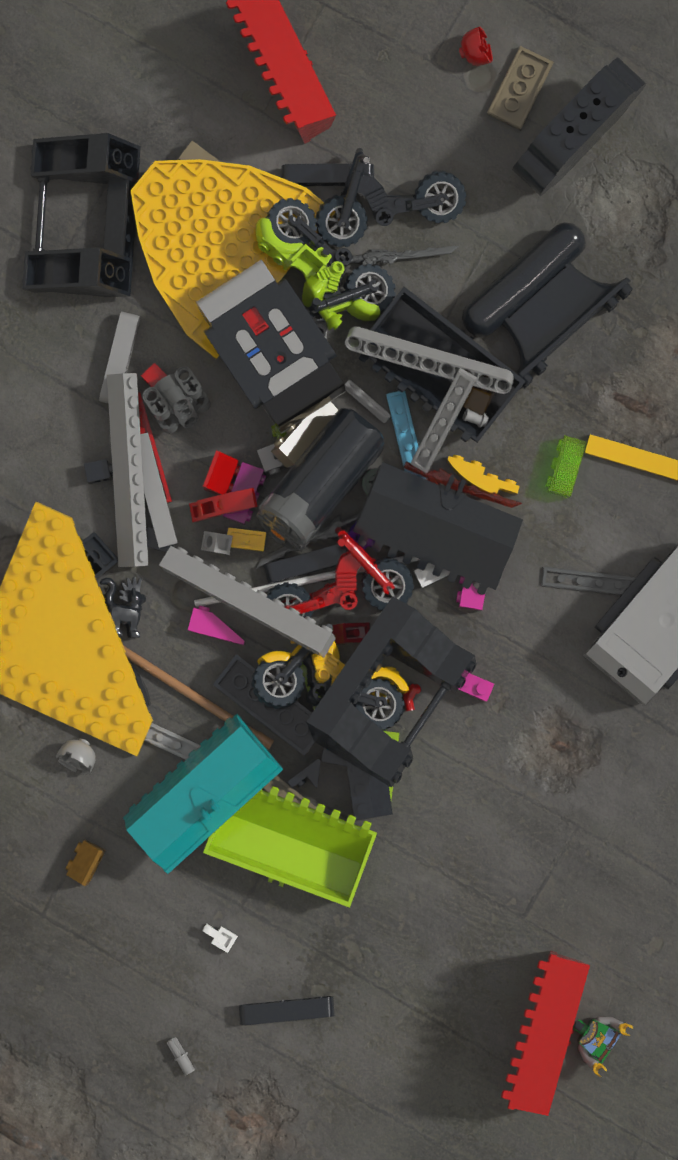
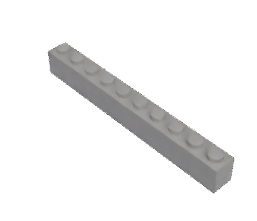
(127, 470)
(247, 601)

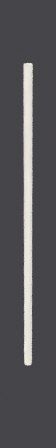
(300, 581)

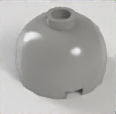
(77, 755)

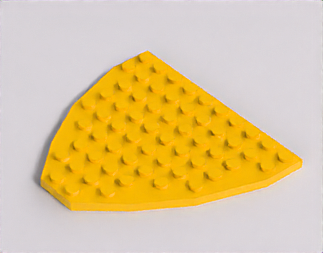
(200, 229)

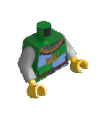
(598, 1039)

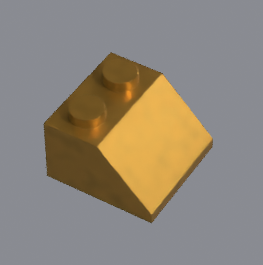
(85, 862)

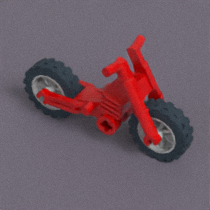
(346, 582)

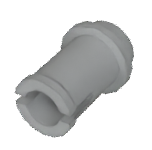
(473, 417)

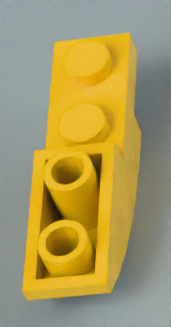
(473, 475)

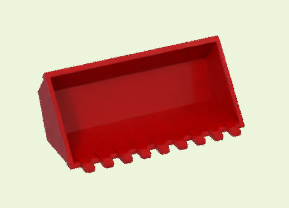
(286, 65)
(547, 1034)

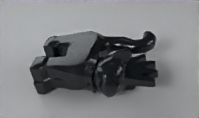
(129, 613)

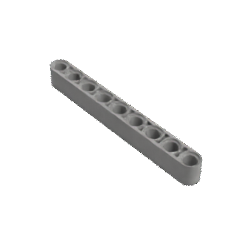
(421, 353)

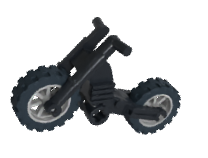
(380, 202)

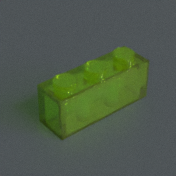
(566, 466)

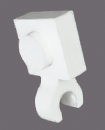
(221, 938)

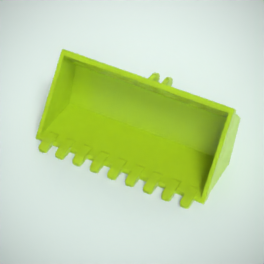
(296, 845)

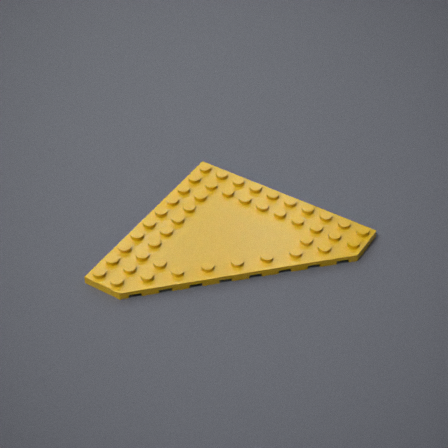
(62, 640)

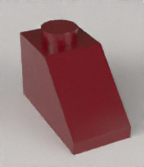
(350, 632)

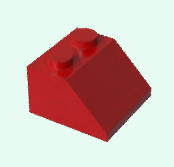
(221, 474)

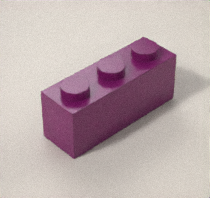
(247, 477)

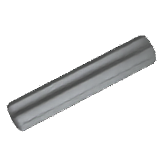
(367, 401)

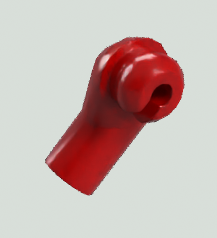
(408, 697)

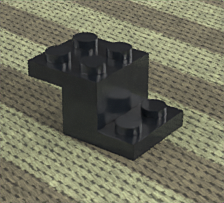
(98, 554)

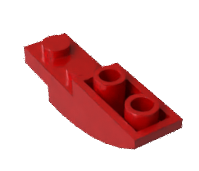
(223, 504)

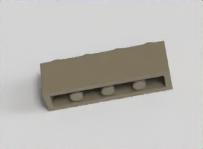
(300, 436)

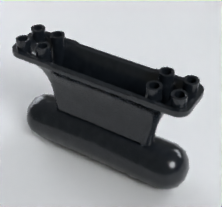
(542, 299)

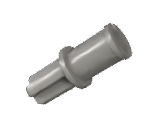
(180, 1056)

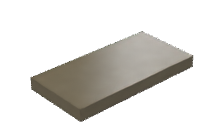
(520, 88)

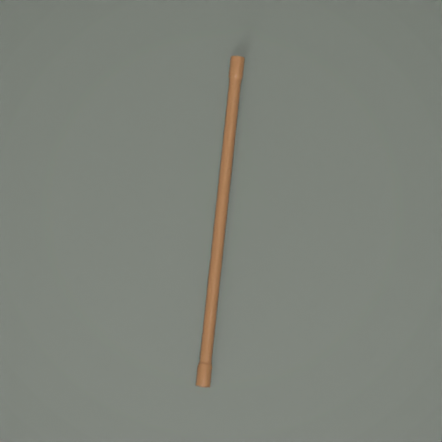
(189, 693)

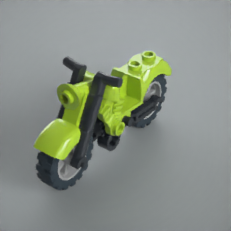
(323, 268)

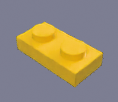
(247, 539)

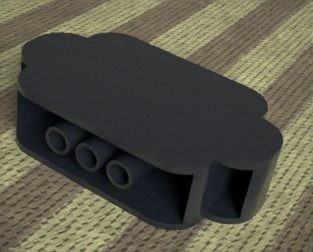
(579, 126)

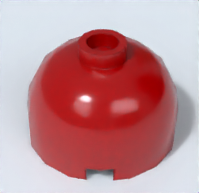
(475, 47)

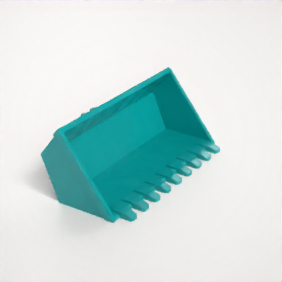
(201, 794)

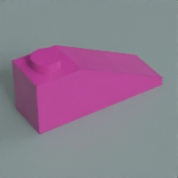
(208, 624)

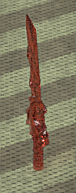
(442, 477)

